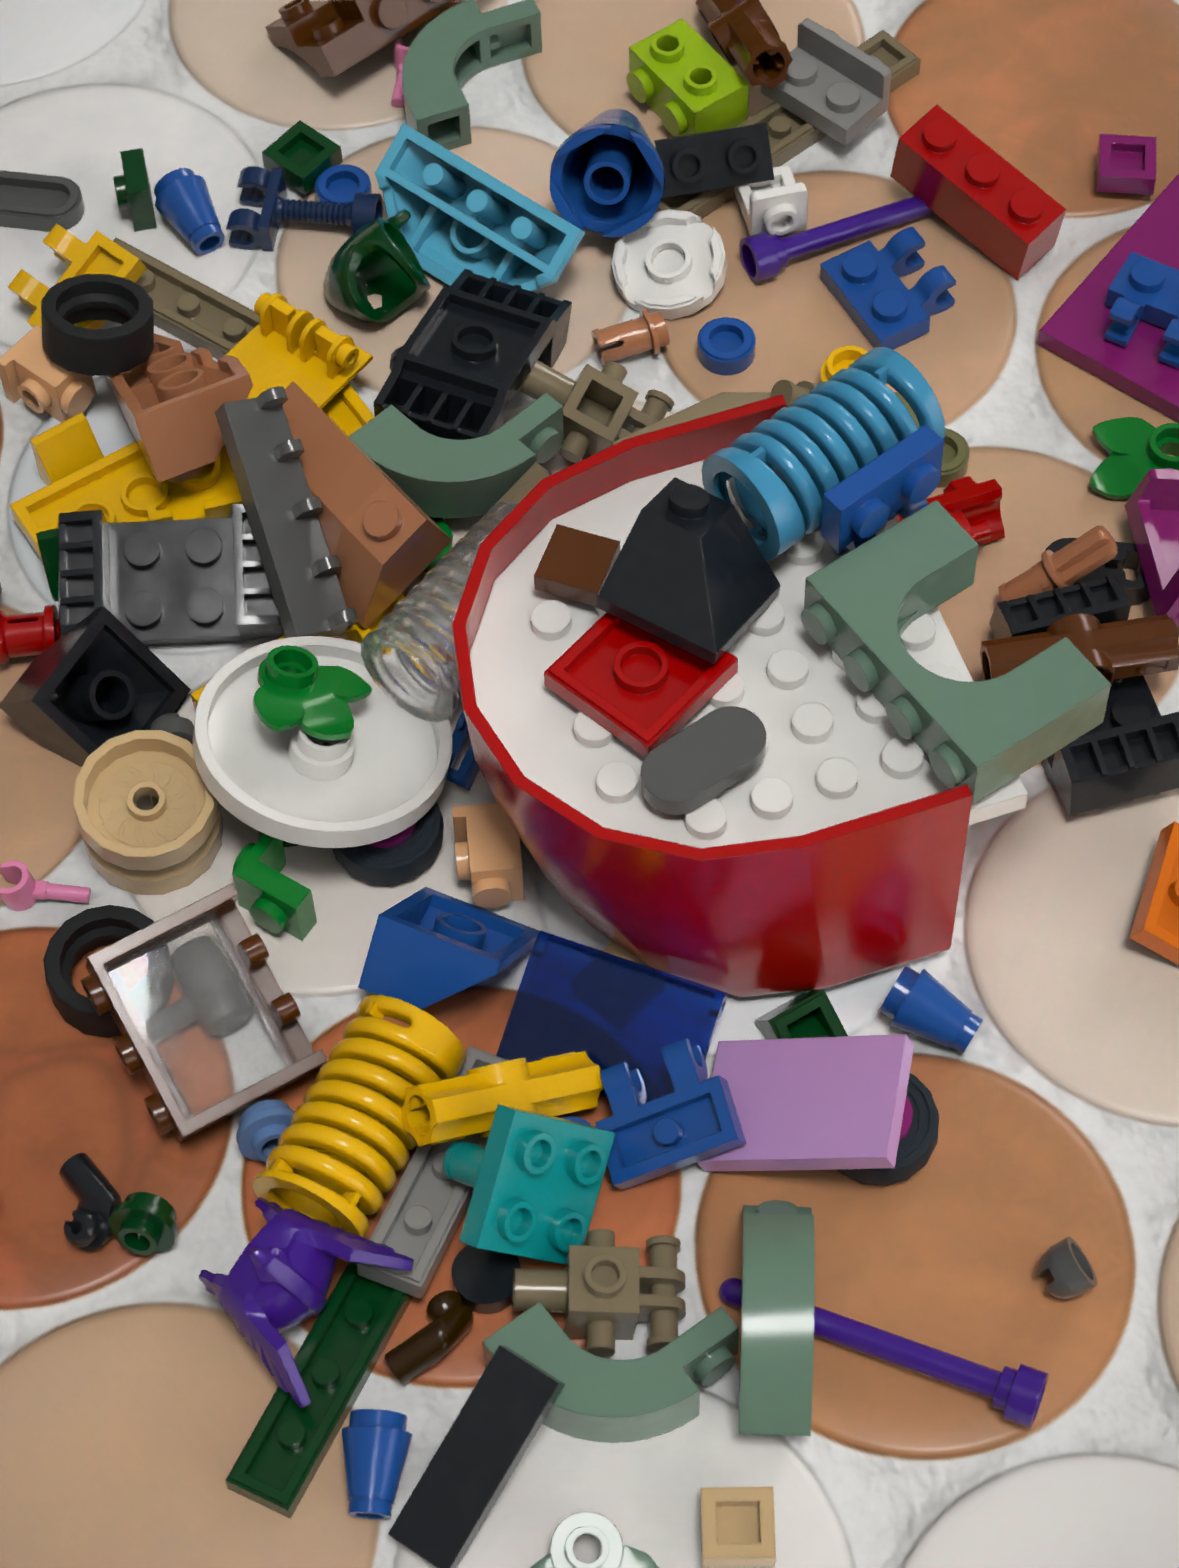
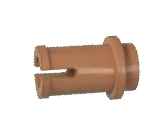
(633, 337)

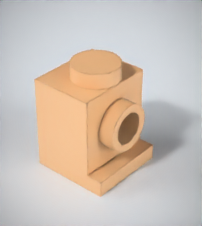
(41, 383)
(488, 854)

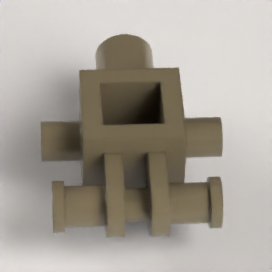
(595, 406)
(608, 1292)

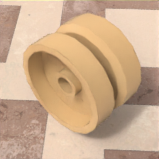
(147, 813)

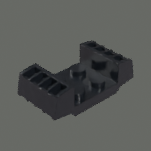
(473, 355)
(166, 578)
(1134, 746)

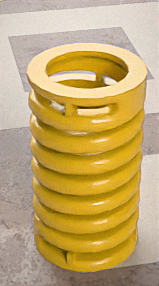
(347, 1131)

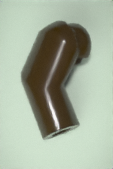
(431, 1343)

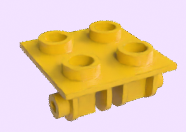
(299, 349)

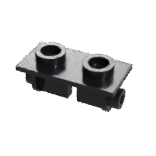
(716, 159)

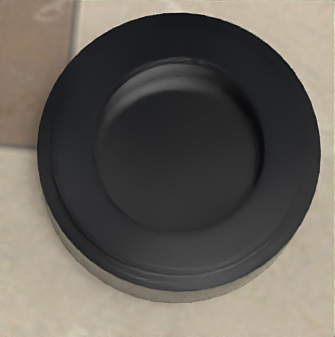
(484, 1278)

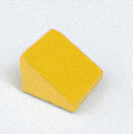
(65, 449)

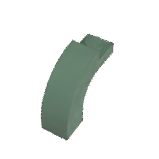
(451, 53)
(461, 475)
(777, 1319)
(621, 1397)

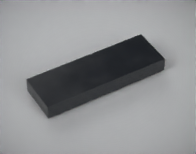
(476, 1459)

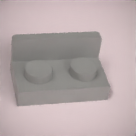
(832, 84)

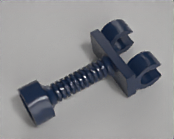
(269, 191)

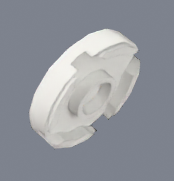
(670, 265)

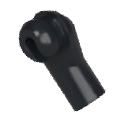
(96, 1202)

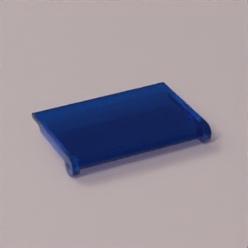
(609, 1008)

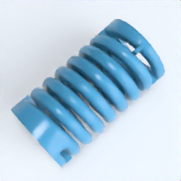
(817, 443)

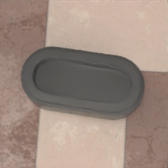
(39, 201)
(703, 760)

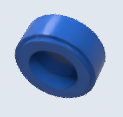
(341, 184)
(726, 346)

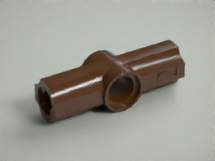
(747, 39)
(1113, 648)

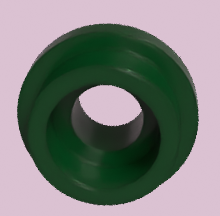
(144, 1223)

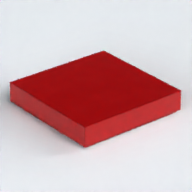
(636, 682)

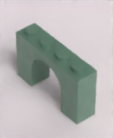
(968, 729)

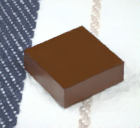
(576, 564)

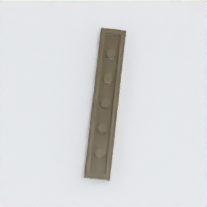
(791, 134)

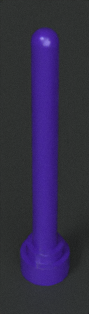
(766, 255)
(1012, 1390)

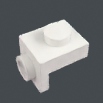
(775, 204)

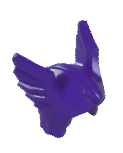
(286, 1280)

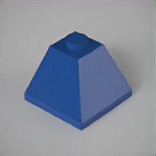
(439, 947)

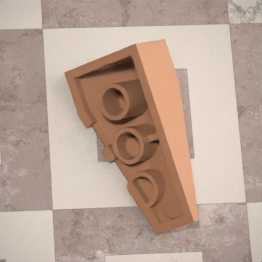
(174, 404)
(365, 515)

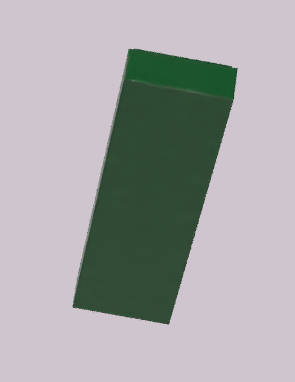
(334, 1367)

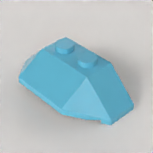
(471, 218)

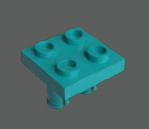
(531, 1183)

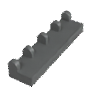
(284, 516)

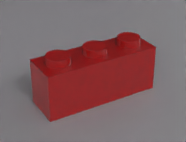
(977, 192)

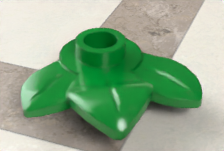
(1133, 451)
(306, 694)

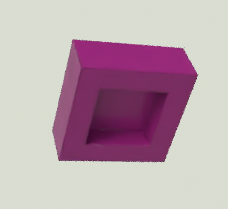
(1126, 164)

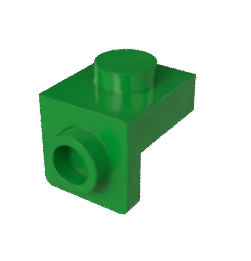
(269, 895)

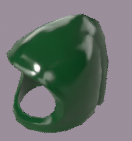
(375, 263)

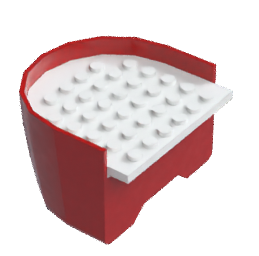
(791, 878)

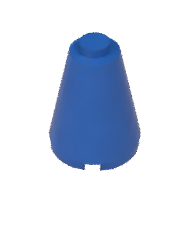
(608, 175)

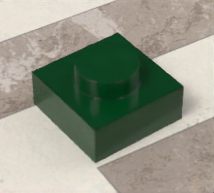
(302, 156)
(134, 190)

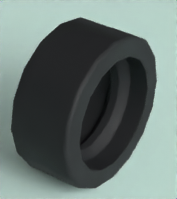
(97, 350)
(66, 947)

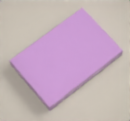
(815, 1102)

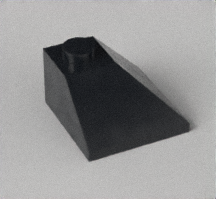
(690, 573)
(92, 688)

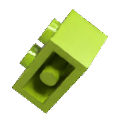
(686, 82)

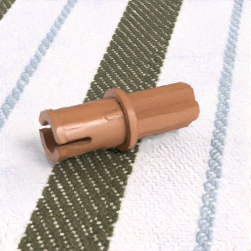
(1063, 566)

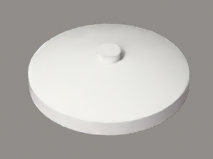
(314, 787)

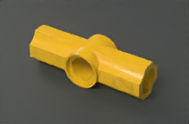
(468, 1103)

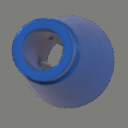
(189, 209)
(929, 1010)
(374, 1461)

